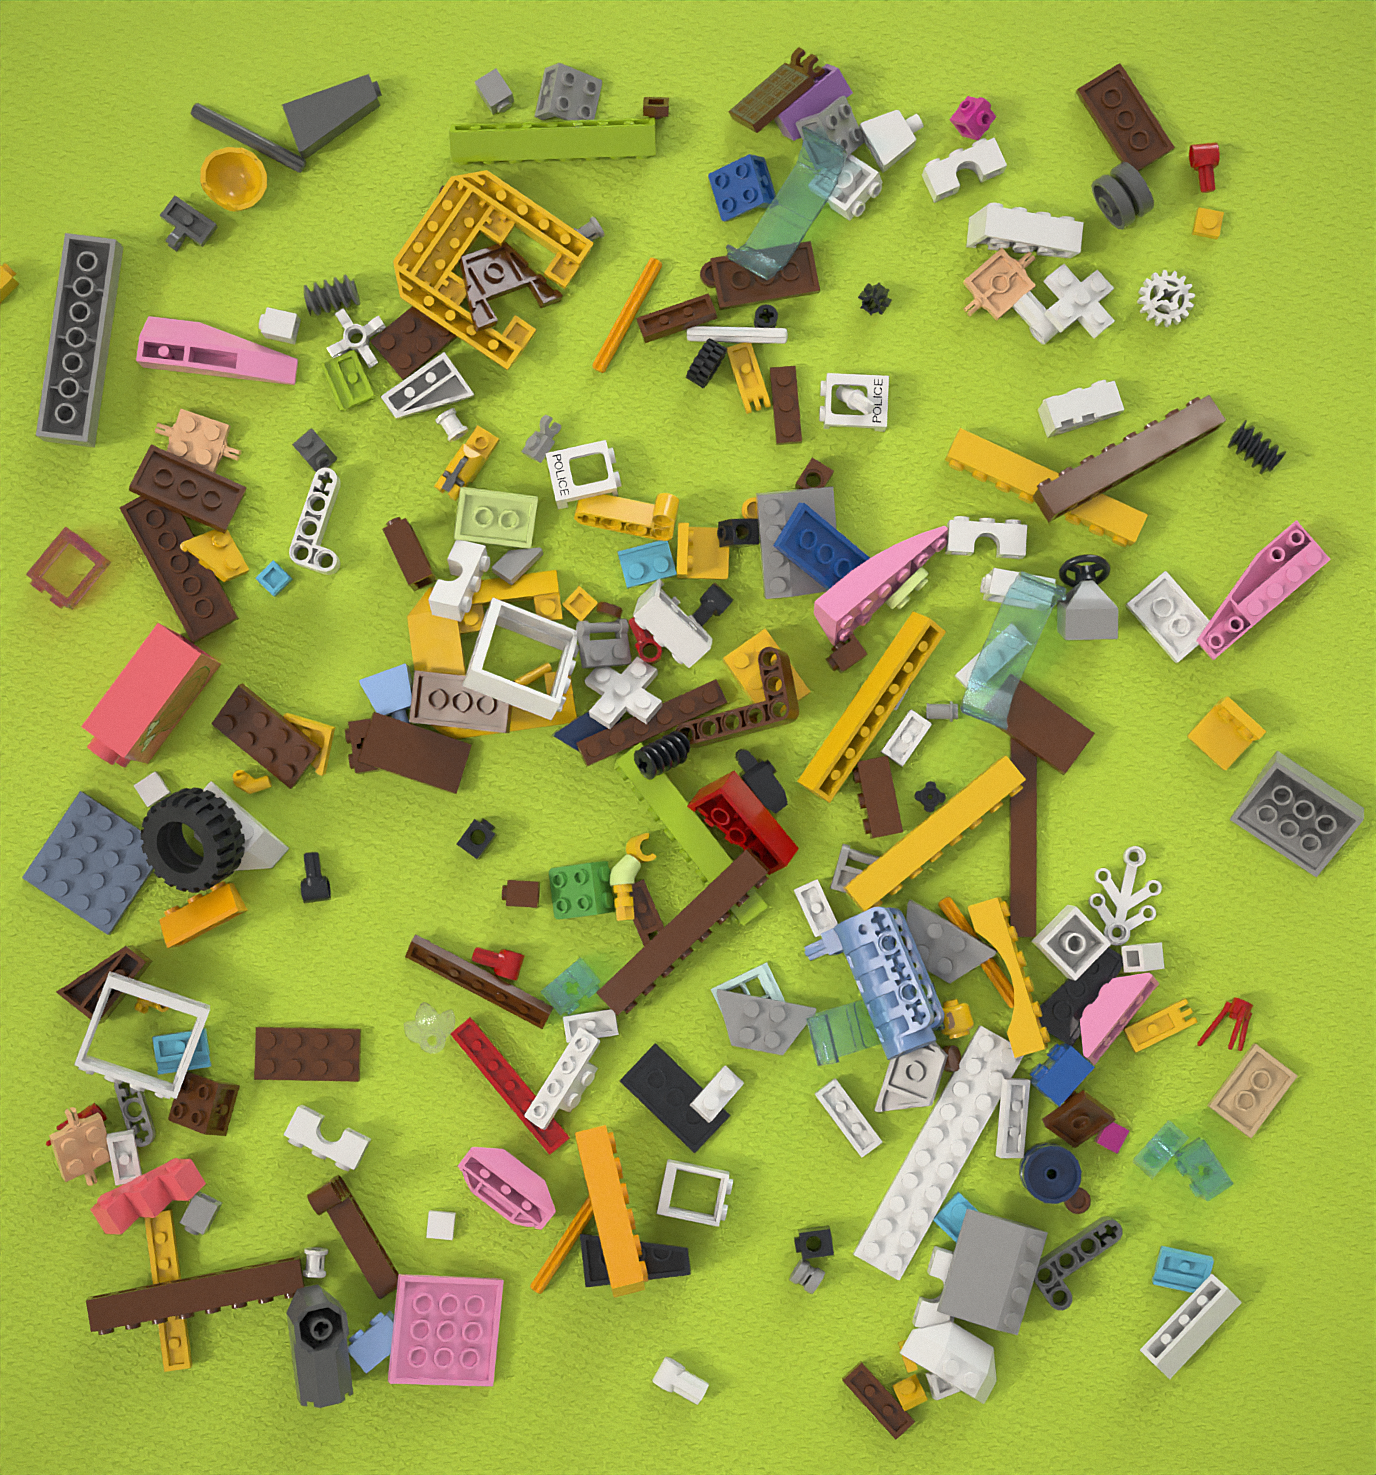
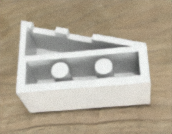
(427, 389)
(1080, 408)
(671, 625)

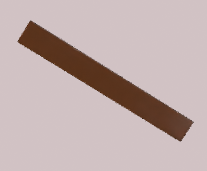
(1023, 844)

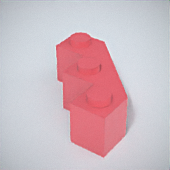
(147, 1195)

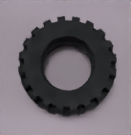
(169, 851)

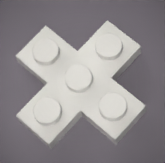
(1078, 301)
(623, 693)

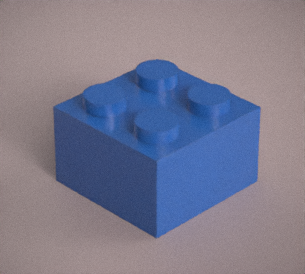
(1060, 1073)

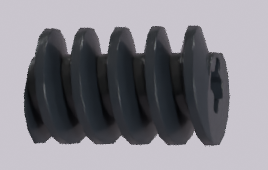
(1255, 448)
(662, 754)

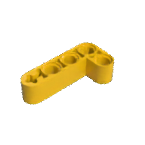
(630, 515)

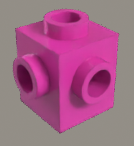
(973, 117)

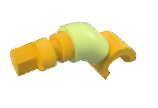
(624, 875)

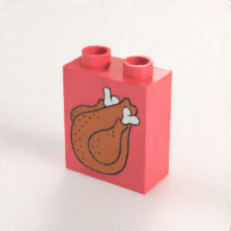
(149, 698)

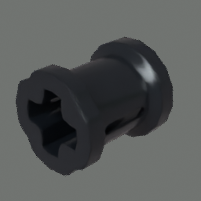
(771, 314)

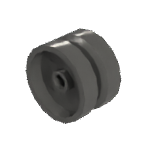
(1122, 195)

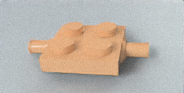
(999, 284)
(198, 440)
(80, 1146)

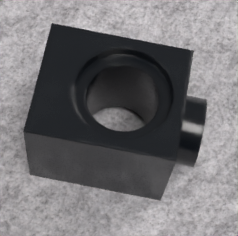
(746, 535)
(467, 844)
(825, 1247)

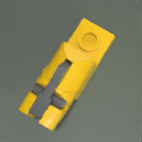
(467, 462)

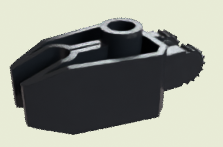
(761, 780)

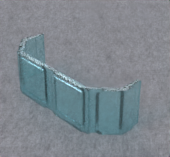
(793, 207)
(1009, 648)
(845, 1030)

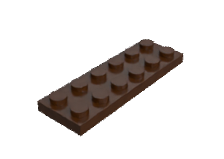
(188, 585)

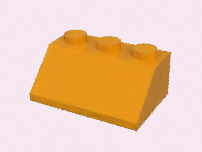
(201, 914)

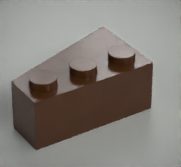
(87, 988)

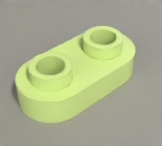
(916, 581)

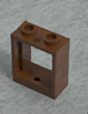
(409, 553)

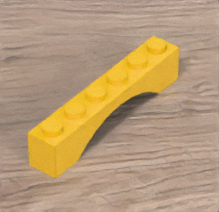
(1025, 1029)

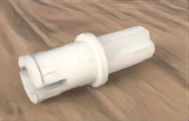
(855, 399)

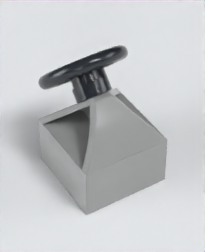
(1087, 609)

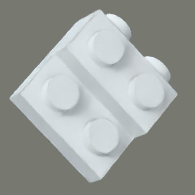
(854, 188)

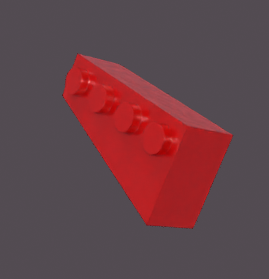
(744, 820)

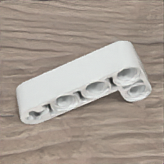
(321, 519)

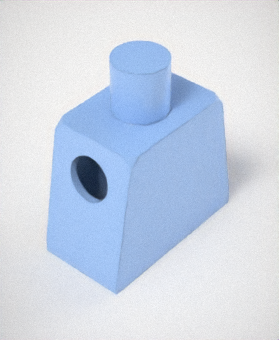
(390, 692)

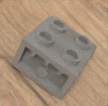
(567, 94)
(836, 124)

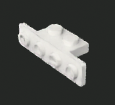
(566, 1080)

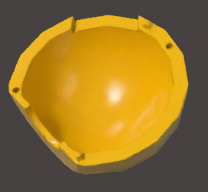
(233, 178)

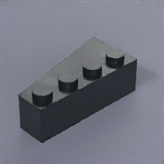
(660, 1260)

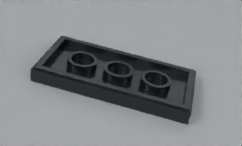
(668, 1094)

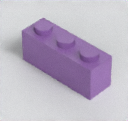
(818, 97)

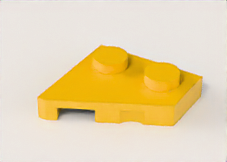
(217, 553)
(319, 733)

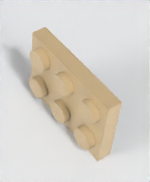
(1252, 1090)

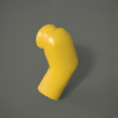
(249, 784)
(143, 1006)

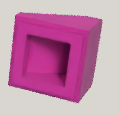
(1112, 1137)

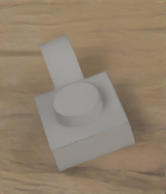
(541, 442)

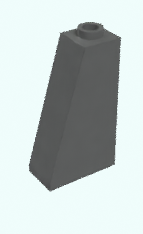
(330, 112)

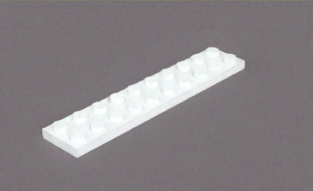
(938, 1154)

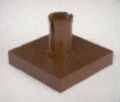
(1078, 1118)

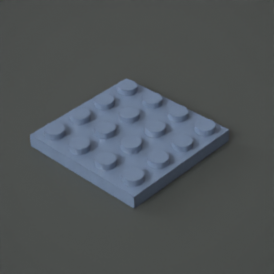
(92, 863)

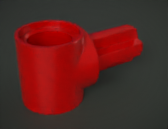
(1204, 160)
(644, 639)
(506, 963)

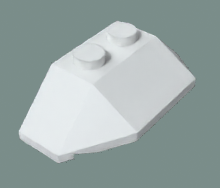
(260, 845)
(954, 1357)

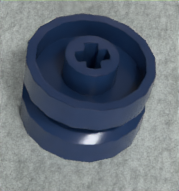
(1055, 1187)

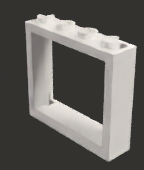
(537, 629)
(136, 1079)

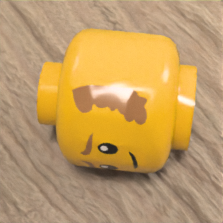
(956, 1019)

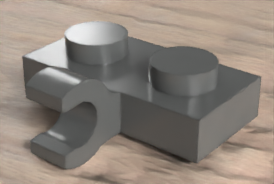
(186, 223)

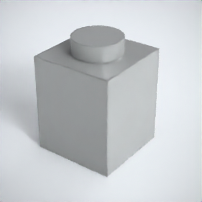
(494, 92)
(200, 1213)

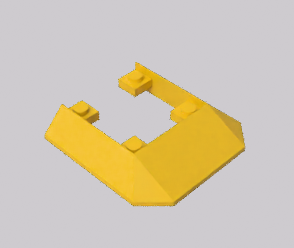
(448, 230)
(439, 647)

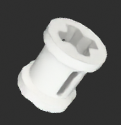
(452, 425)
(315, 1262)

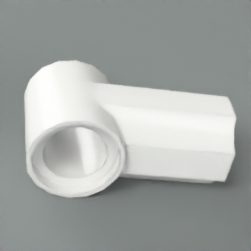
(1033, 314)
(673, 1377)

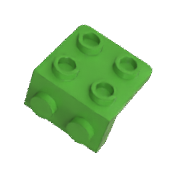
(581, 890)

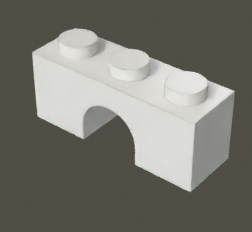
(982, 158)
(1008, 536)
(454, 597)
(305, 1130)
(926, 1309)

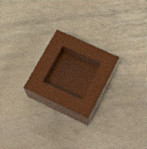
(656, 107)

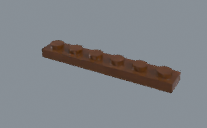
(635, 731)
(479, 981)

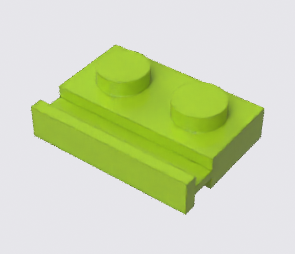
(348, 380)

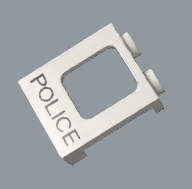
(876, 392)
(562, 479)

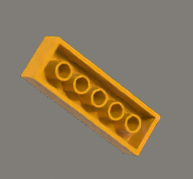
(610, 1211)

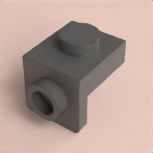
(314, 450)

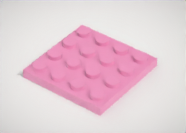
(445, 1330)

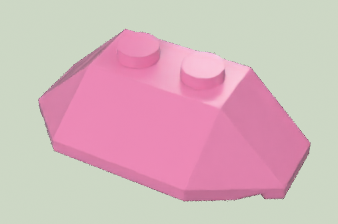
(1112, 1012)
(508, 1186)

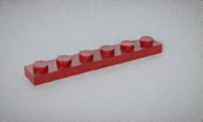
(506, 1081)

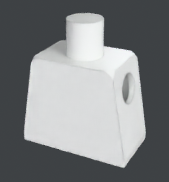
(890, 137)

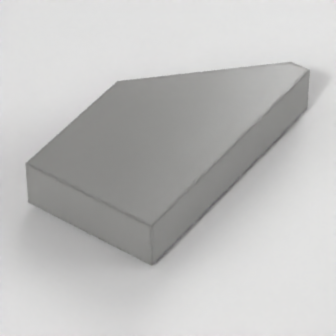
(516, 563)

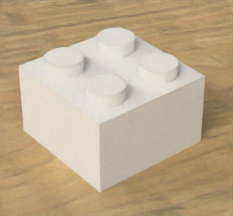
(1071, 942)

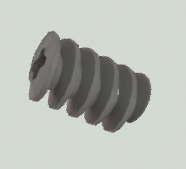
(331, 295)

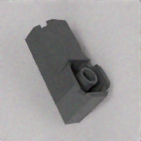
(319, 1347)

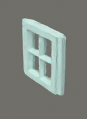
(765, 976)

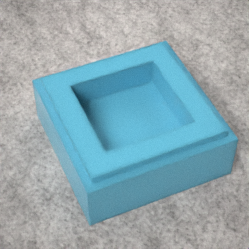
(274, 578)

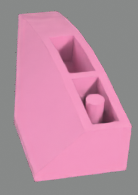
(209, 351)
(872, 583)
(1263, 585)

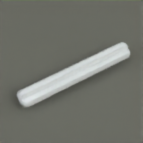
(737, 334)

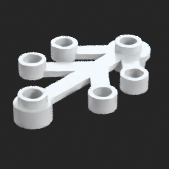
(1124, 900)

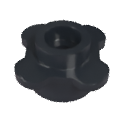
(937, 796)

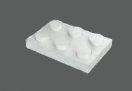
(1169, 616)

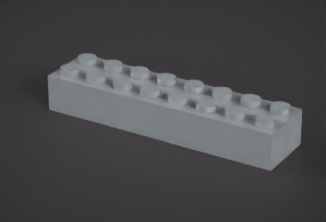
(79, 340)

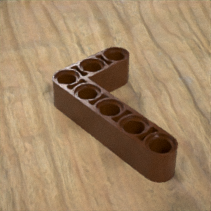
(748, 714)
(357, 1234)

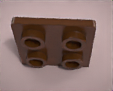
(204, 1105)

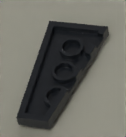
(1066, 1005)

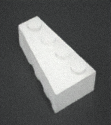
(1025, 231)

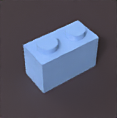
(374, 1344)

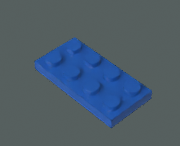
(818, 547)

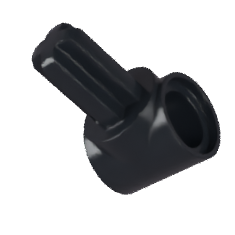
(713, 602)
(315, 886)

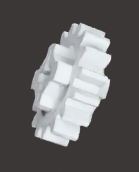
(1170, 308)

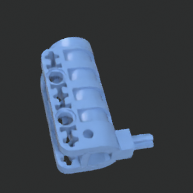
(886, 977)

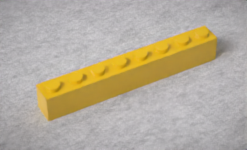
(1022, 476)
(871, 706)
(934, 833)

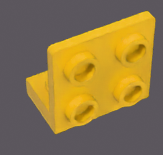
(700, 554)
(1225, 732)

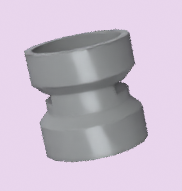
(801, 1276)

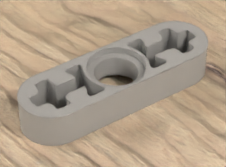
(148, 1125)

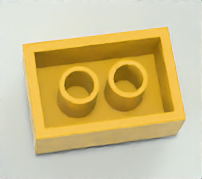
(745, 668)

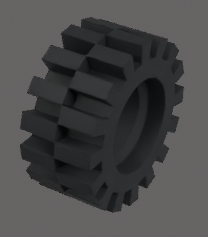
(706, 363)

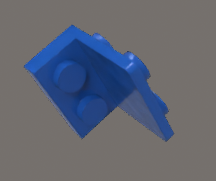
(742, 186)

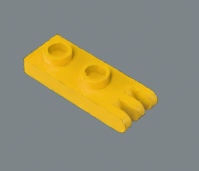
(748, 376)
(1159, 1025)

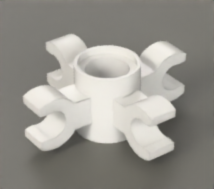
(373, 327)

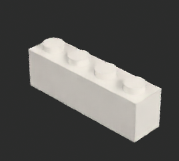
(1190, 1326)

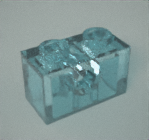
(556, 990)
(1160, 1149)
(1214, 1179)

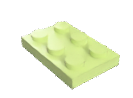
(495, 517)

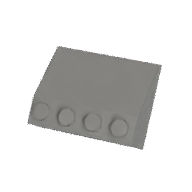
(774, 509)
(1297, 814)
(992, 1271)

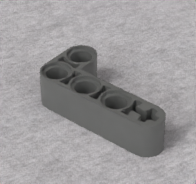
(1078, 1258)

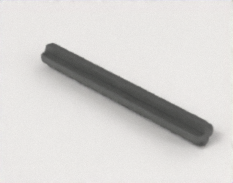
(248, 137)

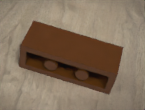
(877, 797)

